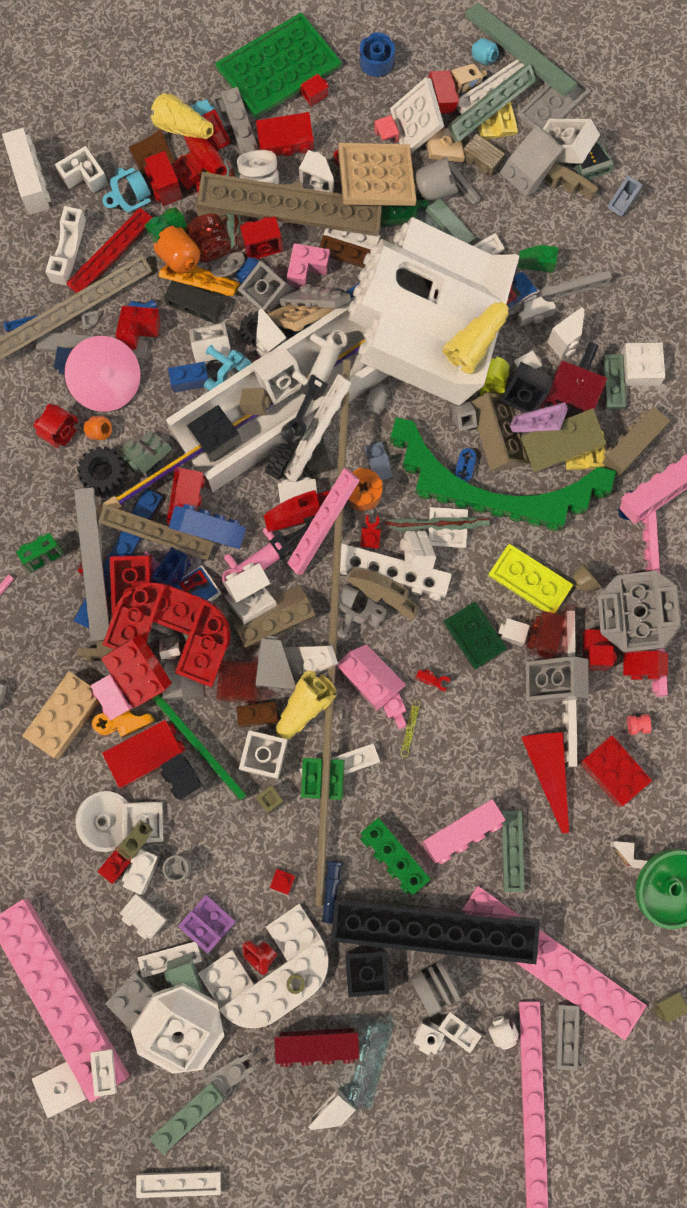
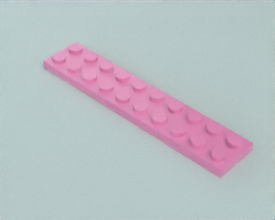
(572, 975)

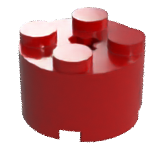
(55, 425)

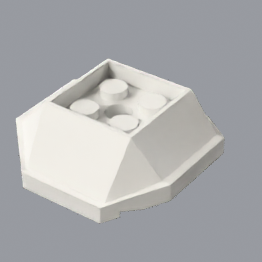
(178, 1011)

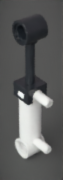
(315, 384)

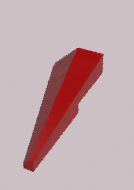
(547, 757)

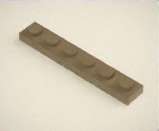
(155, 532)

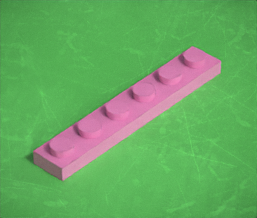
(323, 521)

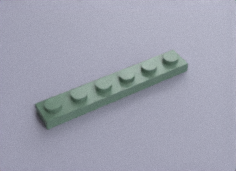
(492, 102)

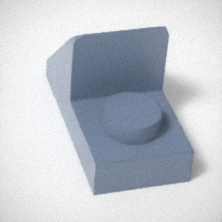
(625, 195)
(378, 460)

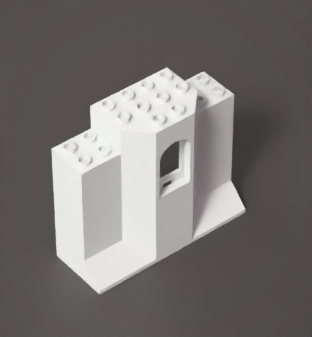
(409, 331)

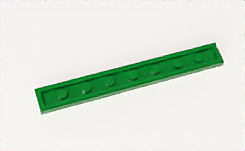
(199, 747)

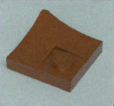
(150, 146)

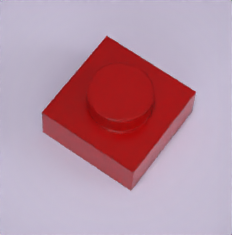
(282, 881)

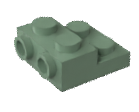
(145, 453)

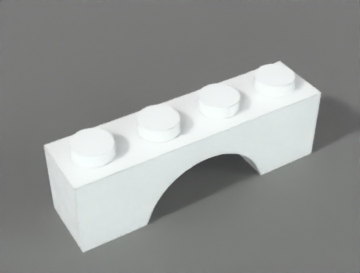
(71, 231)

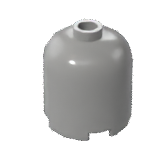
(435, 180)

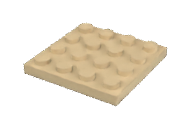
(376, 174)

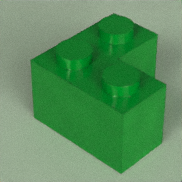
(171, 217)

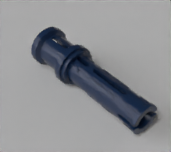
(332, 881)

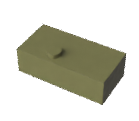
(575, 438)

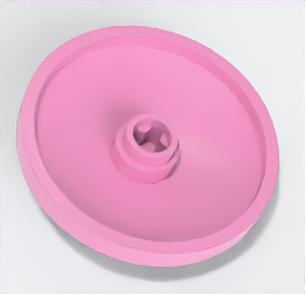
(102, 373)

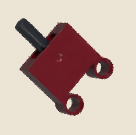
(577, 384)

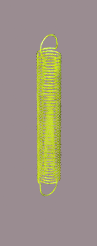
(407, 730)

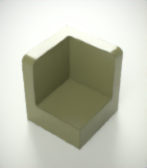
(269, 799)

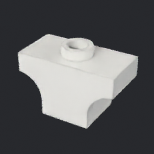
(535, 311)

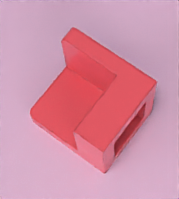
(386, 129)

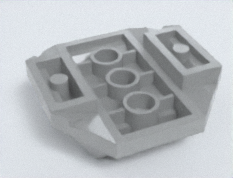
(627, 595)

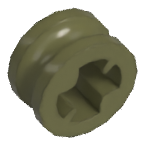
(301, 986)

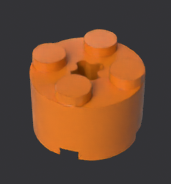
(367, 499)

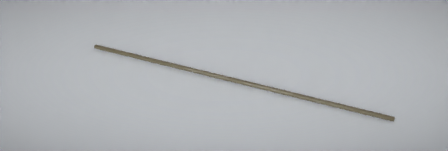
(332, 641)

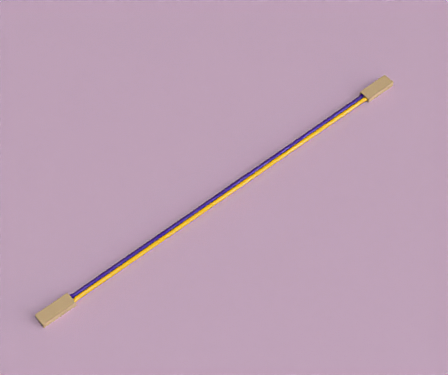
(113, 502)

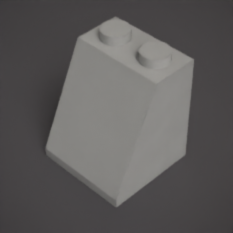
(273, 668)

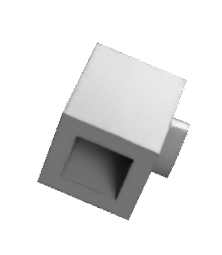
(464, 416)

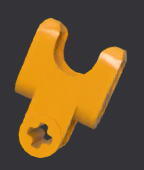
(125, 723)

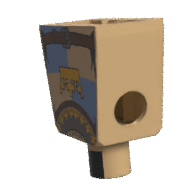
(467, 78)

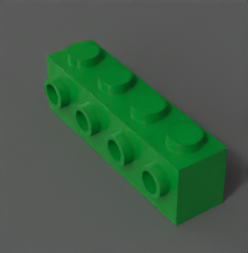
(395, 856)

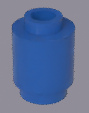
(244, 271)

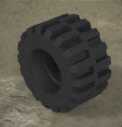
(97, 458)

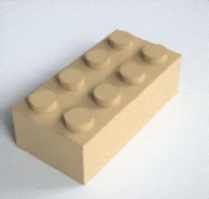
(62, 716)

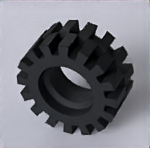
(245, 328)
(279, 461)

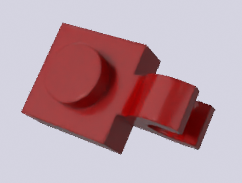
(427, 677)

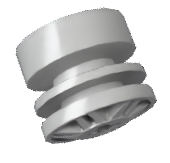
(435, 988)

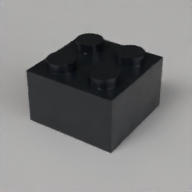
(527, 388)
(214, 433)
(182, 778)
(367, 973)

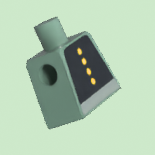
(596, 163)

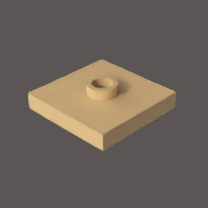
(443, 145)

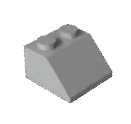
(264, 287)
(181, 686)

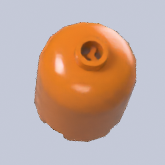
(177, 250)

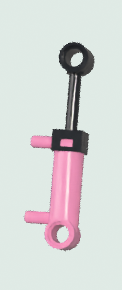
(275, 550)

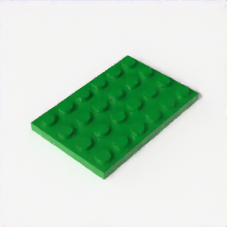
(277, 64)

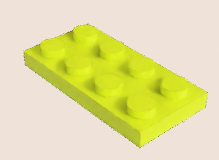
(530, 579)

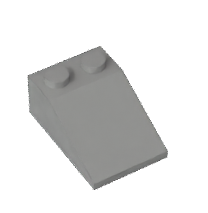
(532, 161)

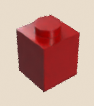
(314, 90)

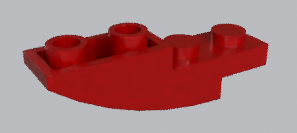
(294, 510)

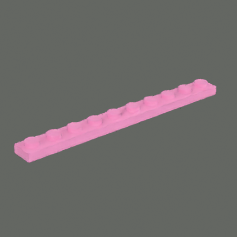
(652, 556)
(533, 1105)

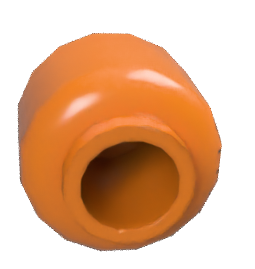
(97, 428)

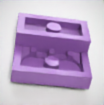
(207, 924)

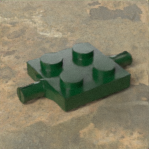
(399, 214)

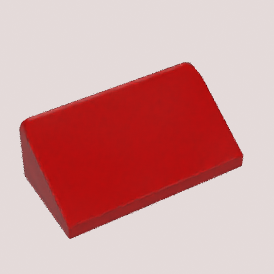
(219, 137)

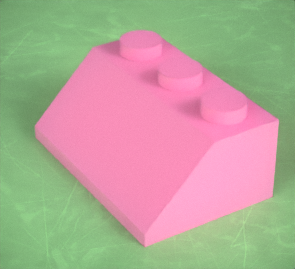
(370, 676)

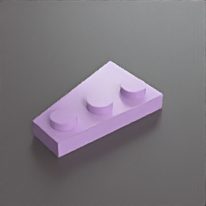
(540, 420)

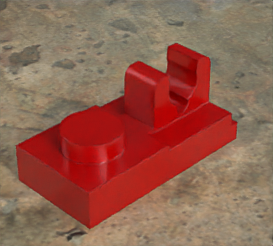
(114, 867)

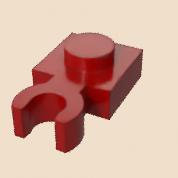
(370, 535)

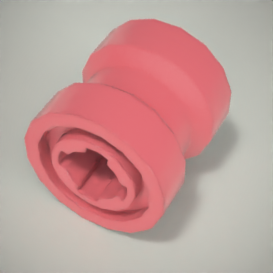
(639, 724)

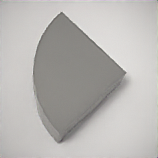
(90, 319)

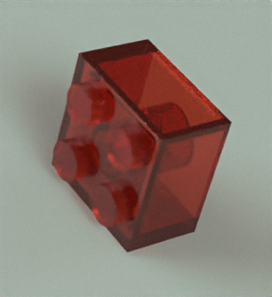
(546, 634)
(237, 682)

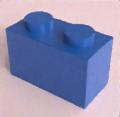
(188, 376)

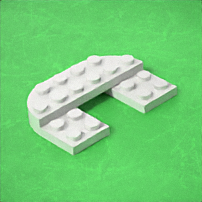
(269, 998)

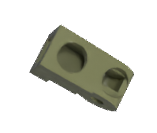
(134, 840)

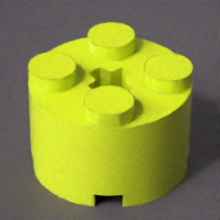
(496, 376)

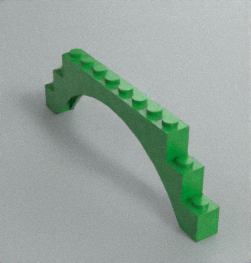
(542, 509)

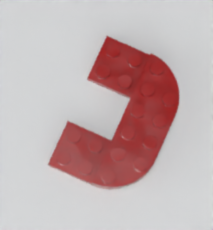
(181, 612)

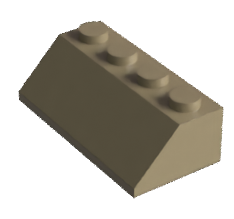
(501, 445)
(291, 612)

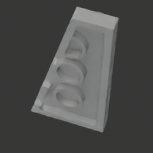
(315, 296)

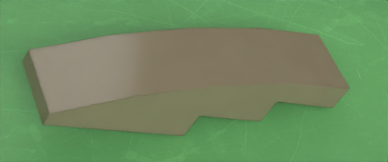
(570, 181)

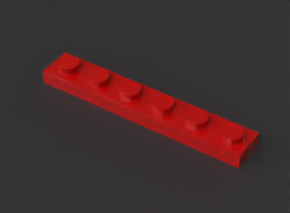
(110, 251)

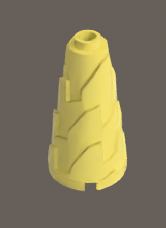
(179, 118)
(471, 343)
(305, 703)

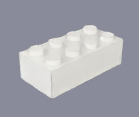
(27, 170)

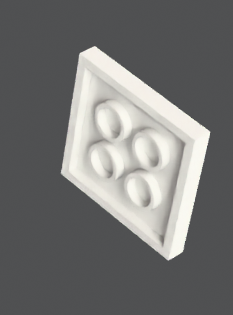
(417, 115)

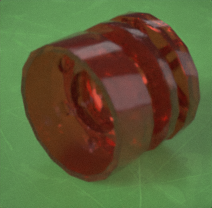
(209, 236)

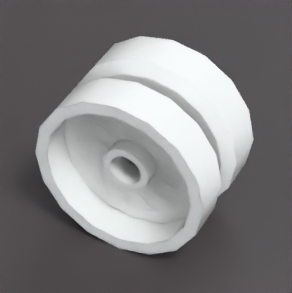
(258, 166)

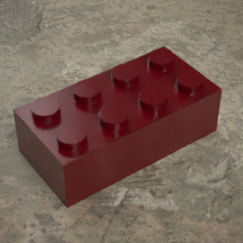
(316, 1046)

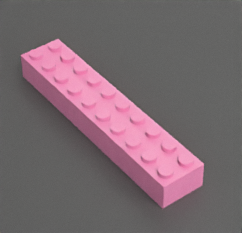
(55, 993)

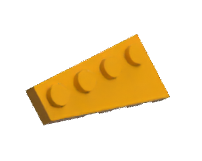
(203, 279)

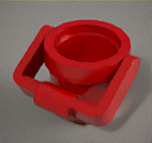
(259, 956)

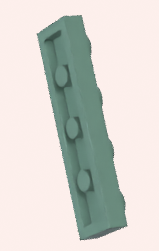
(512, 852)
(187, 1117)

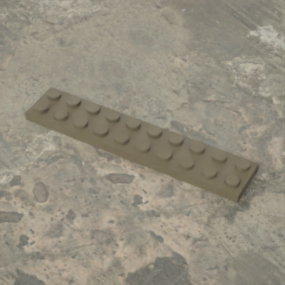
(286, 203)

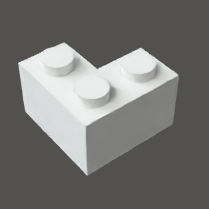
(81, 167)

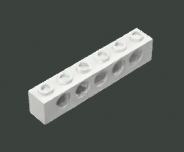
(386, 563)

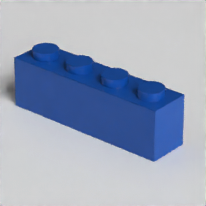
(207, 527)

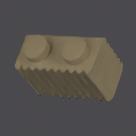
(483, 155)

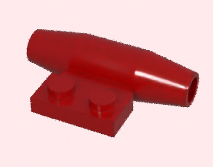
(201, 157)

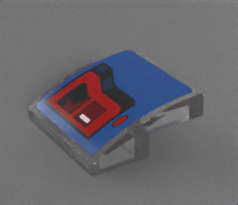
(521, 292)

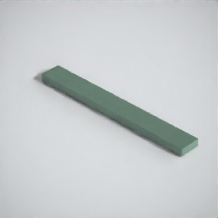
(520, 49)

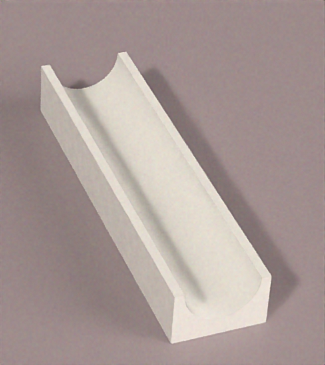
(263, 433)

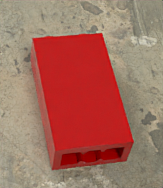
(143, 753)

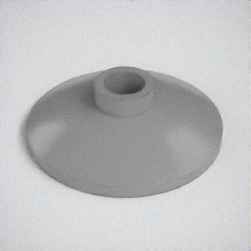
(228, 264)

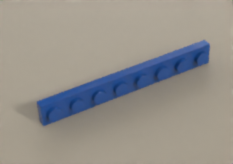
(124, 545)

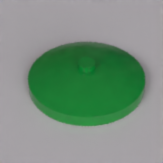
(663, 889)

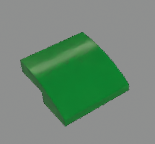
(312, 778)

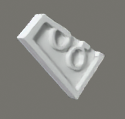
(309, 659)

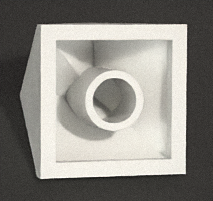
(332, 1112)

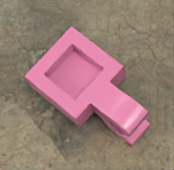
(395, 708)

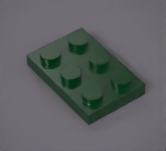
(474, 635)

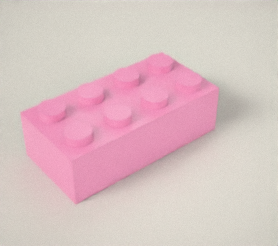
(464, 830)

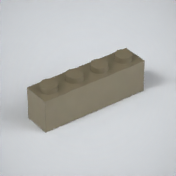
(636, 440)

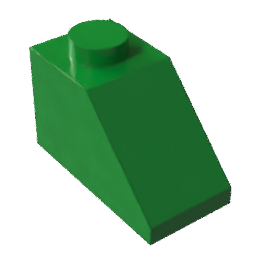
(538, 258)

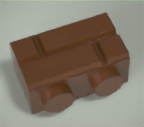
(257, 714)

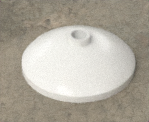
(103, 806)

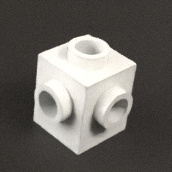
(425, 1031)

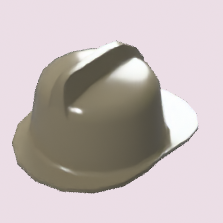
(586, 579)

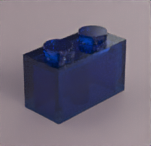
(171, 568)

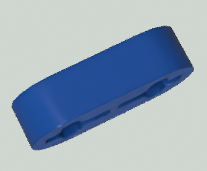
(470, 466)

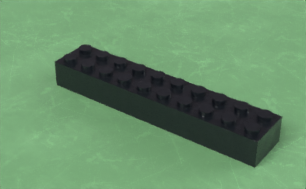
(435, 930)

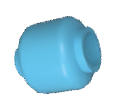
(485, 51)

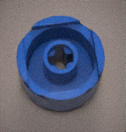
(377, 54)

